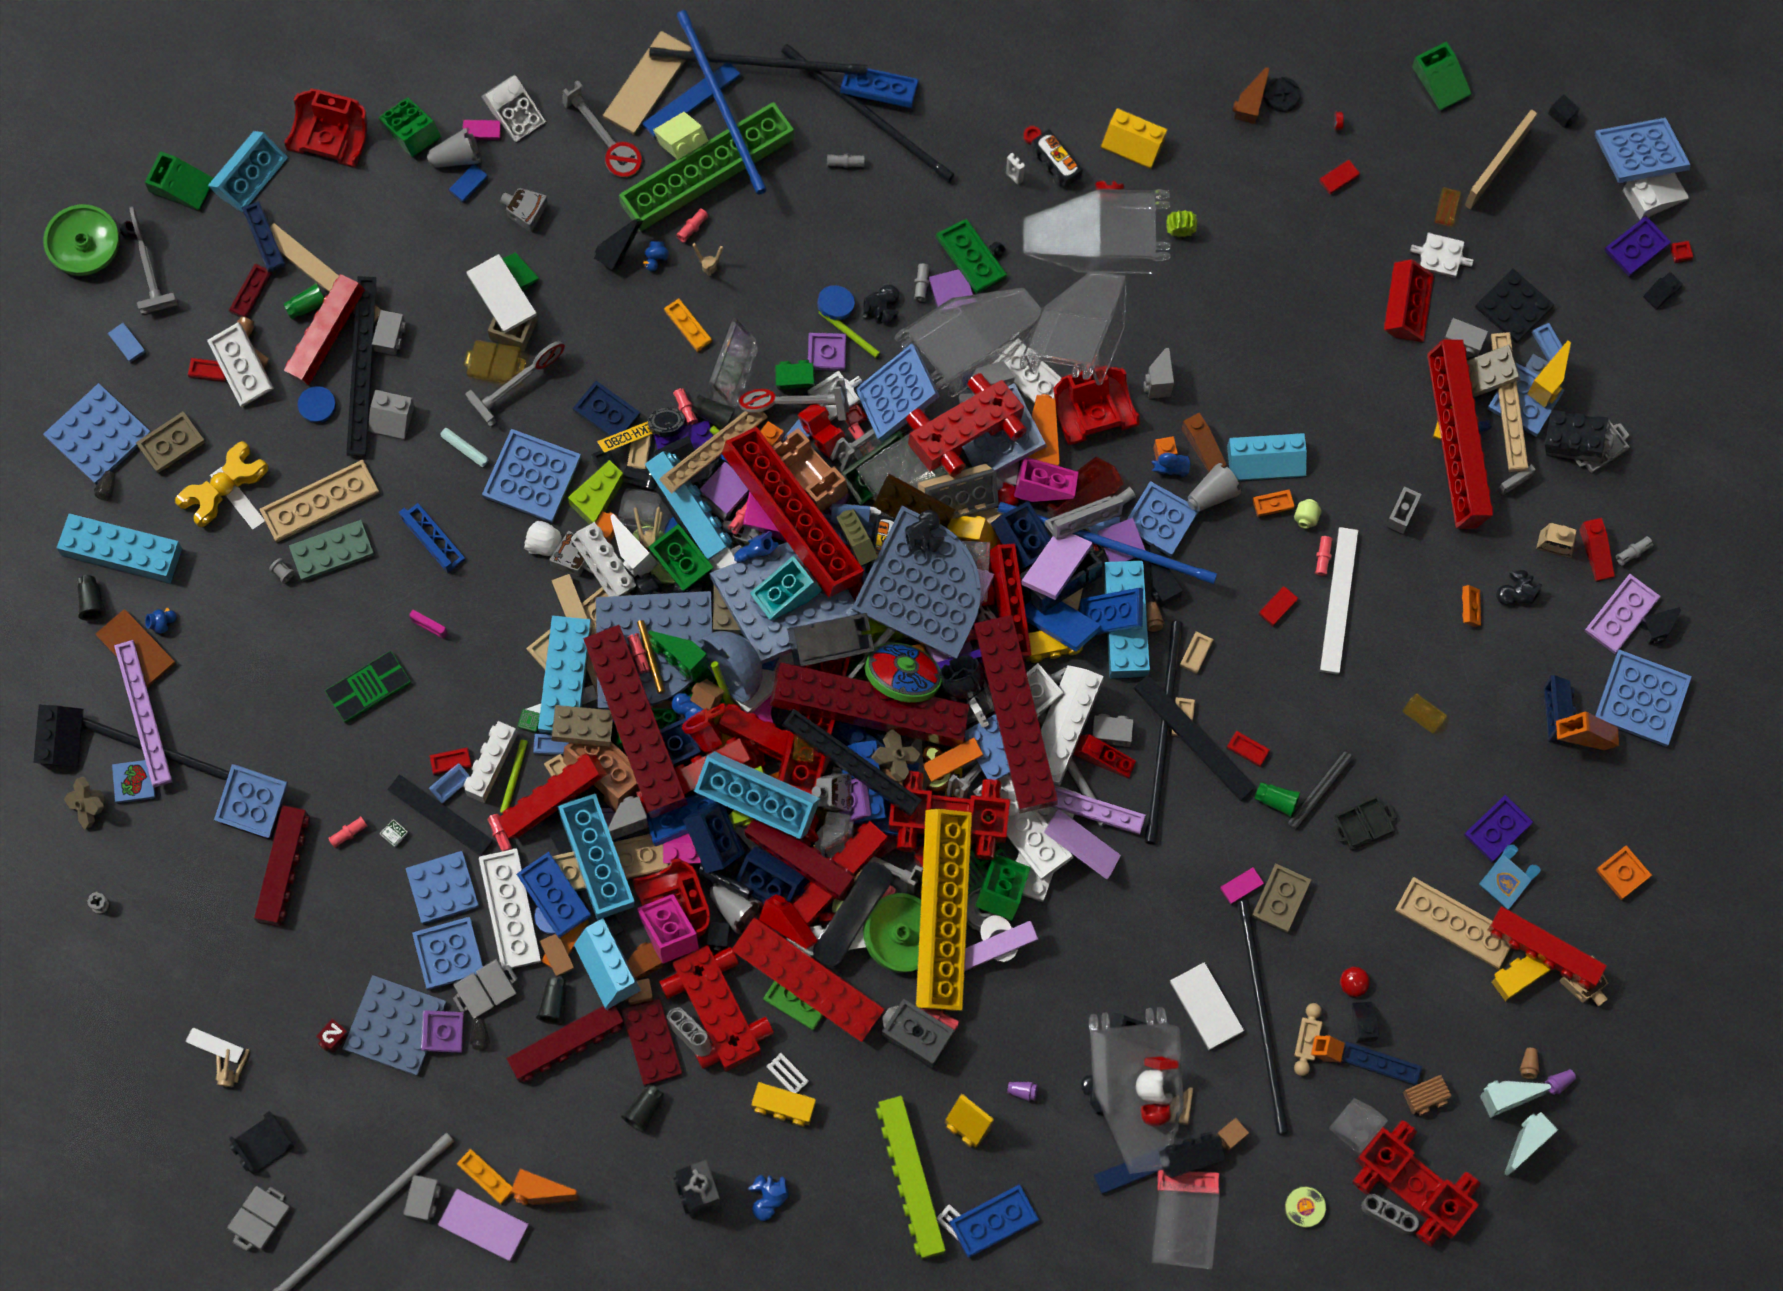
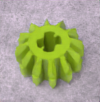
(1181, 223)

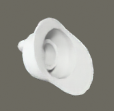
(993, 926)

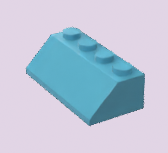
(248, 170)
(1267, 457)
(606, 964)

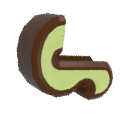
(940, 785)

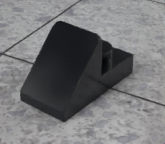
(1662, 290)

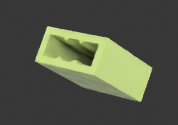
(680, 135)

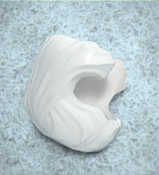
(542, 539)
(1150, 1087)

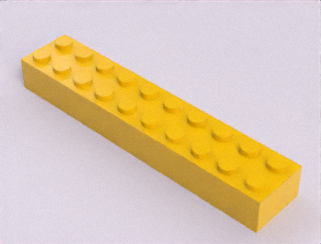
(943, 910)

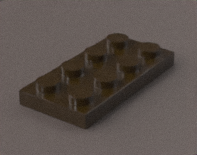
(898, 493)

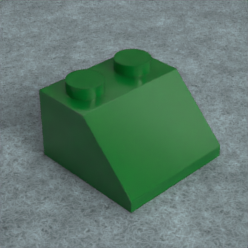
(795, 375)

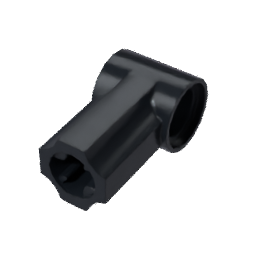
(639, 478)

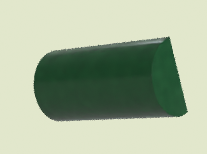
(855, 484)

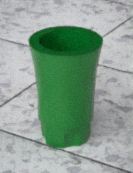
(305, 302)
(1278, 798)

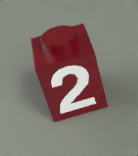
(331, 1036)

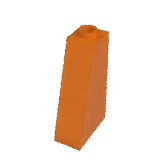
(1045, 419)
(1587, 731)

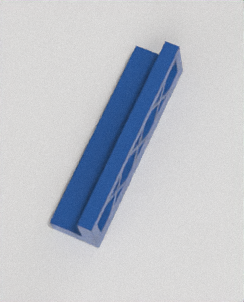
(429, 540)

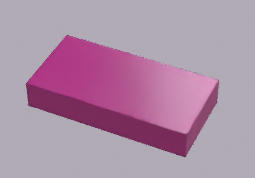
(483, 129)
(428, 624)
(1241, 886)

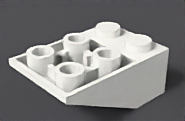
(513, 108)

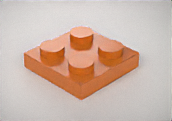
(1623, 872)

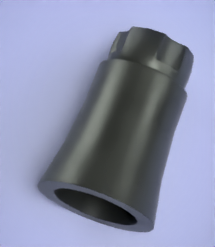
(713, 411)
(89, 599)
(552, 1002)
(643, 1108)

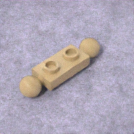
(1308, 1030)

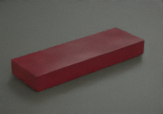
(250, 291)

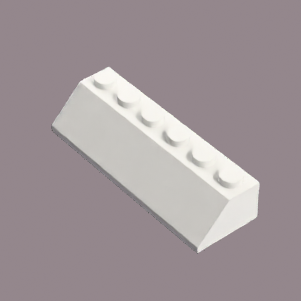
(1068, 717)

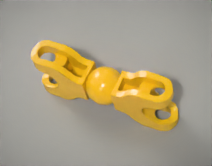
(221, 484)

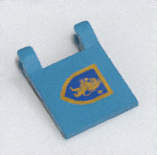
(1506, 880)

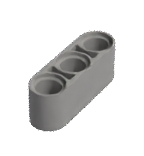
(689, 1032)
(1379, 1214)

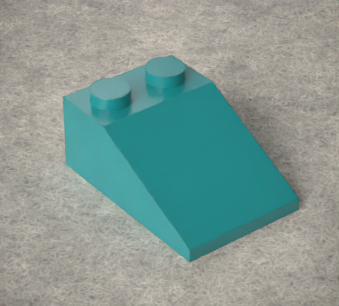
(786, 589)

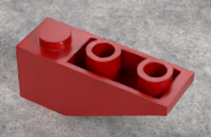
(1103, 755)

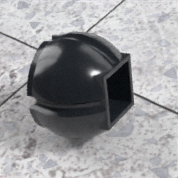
(963, 678)

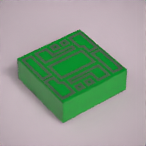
(529, 720)

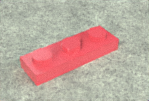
(1194, 1178)

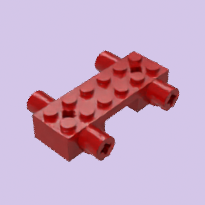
(989, 410)
(981, 806)
(717, 1007)
(1416, 1183)

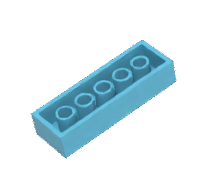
(690, 508)
(119, 548)
(1127, 648)
(564, 668)
(757, 795)
(596, 856)

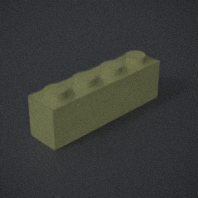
(856, 537)

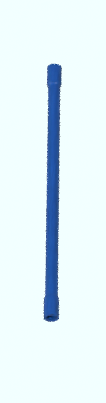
(756, 179)
(1199, 573)

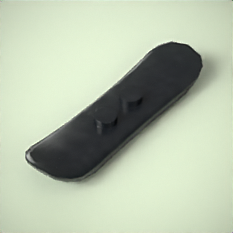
(852, 914)

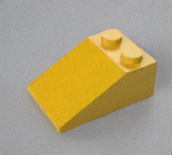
(1547, 384)
(968, 1122)

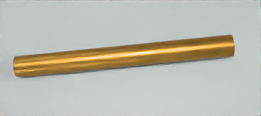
(651, 657)

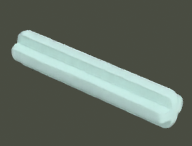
(464, 447)

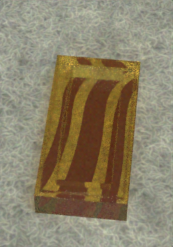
(1447, 206)

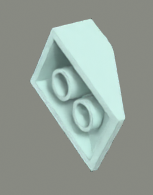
(1508, 1095)
(1534, 1133)

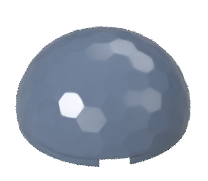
(737, 662)

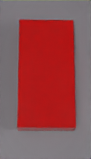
(1339, 177)
(206, 370)
(1278, 606)
(1248, 748)
(445, 761)
(1161, 1063)

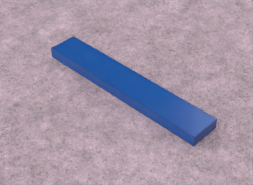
(692, 98)

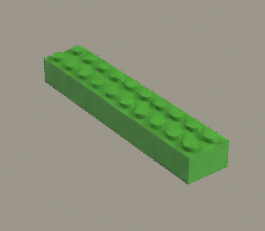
(705, 167)

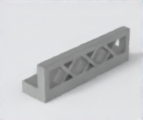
(1084, 516)

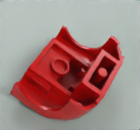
(328, 126)
(1092, 408)
(683, 883)

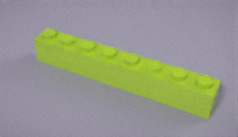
(911, 1178)

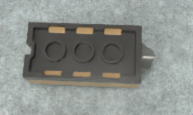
(967, 492)

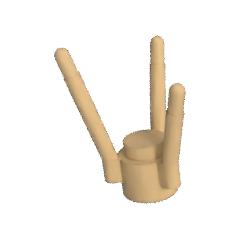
(709, 263)
(649, 536)
(226, 1076)

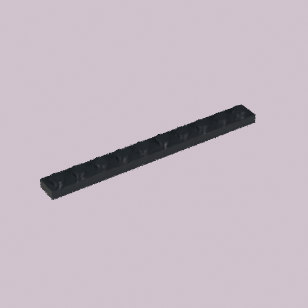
(361, 368)

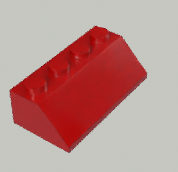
(1408, 301)

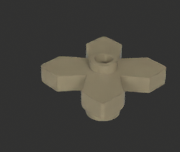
(894, 756)
(86, 801)

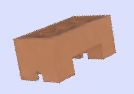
(816, 477)
(620, 779)

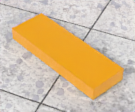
(688, 325)
(485, 1176)

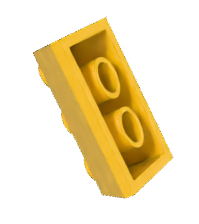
(1134, 138)

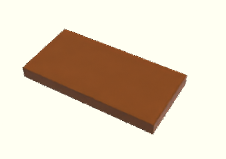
(152, 657)

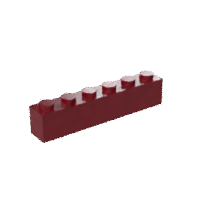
(801, 858)
(281, 866)
(565, 1042)

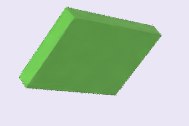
(792, 1006)

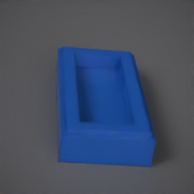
(468, 183)

